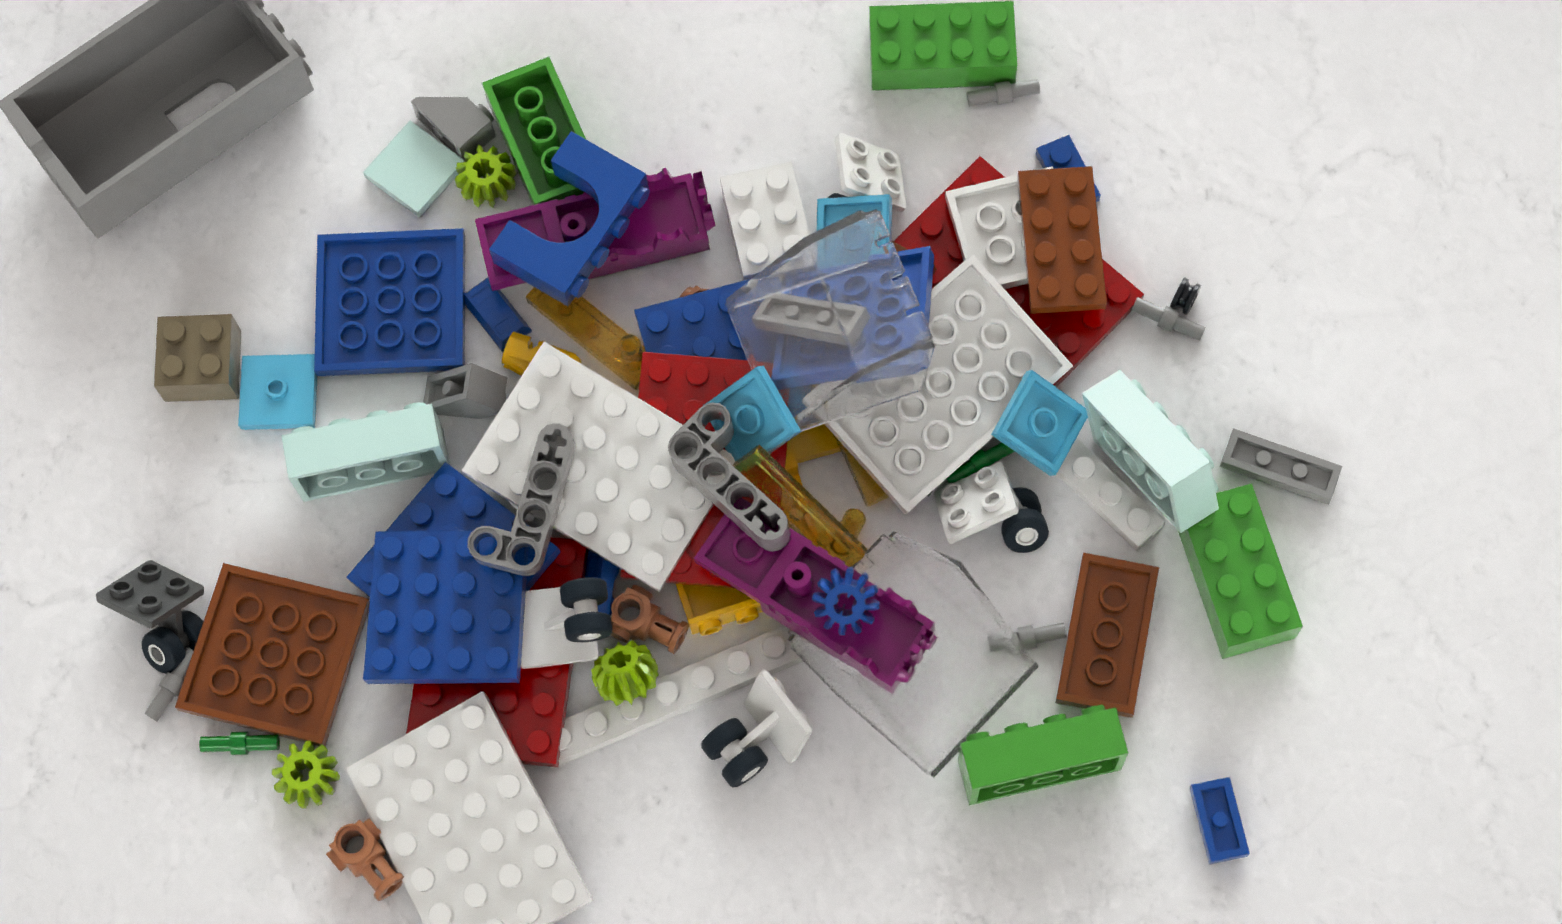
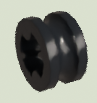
(1185, 296)

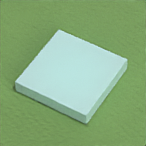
(414, 168)

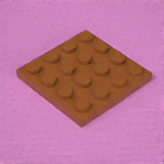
(273, 655)

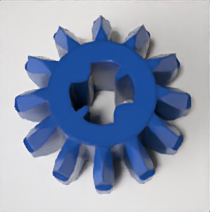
(831, 597)

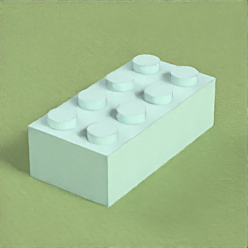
(1152, 450)
(365, 451)

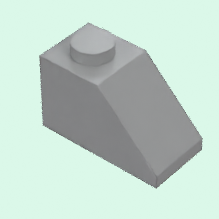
(456, 122)
(466, 392)

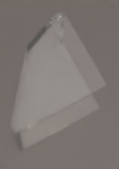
(835, 323)
(957, 682)

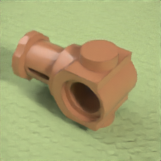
(649, 622)
(367, 859)

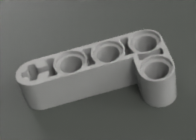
(733, 485)
(531, 499)

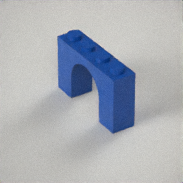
(564, 267)

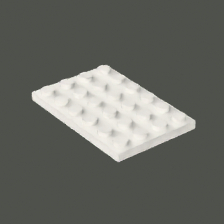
(977, 363)
(621, 484)
(468, 823)

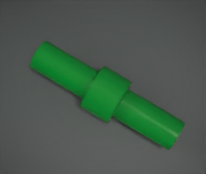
(980, 460)
(239, 743)

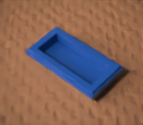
(495, 313)

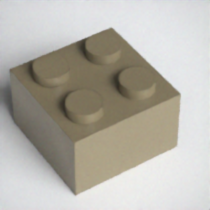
(197, 358)

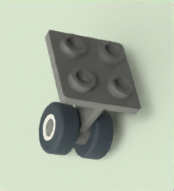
(152, 598)

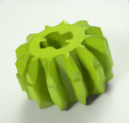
(483, 164)
(625, 672)
(291, 774)

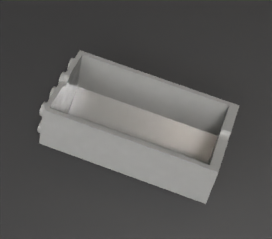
(104, 107)

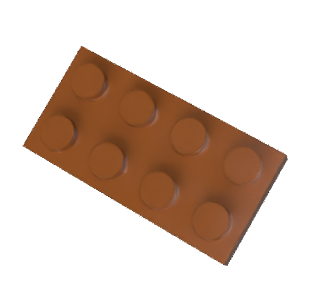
(1061, 240)
(1107, 634)

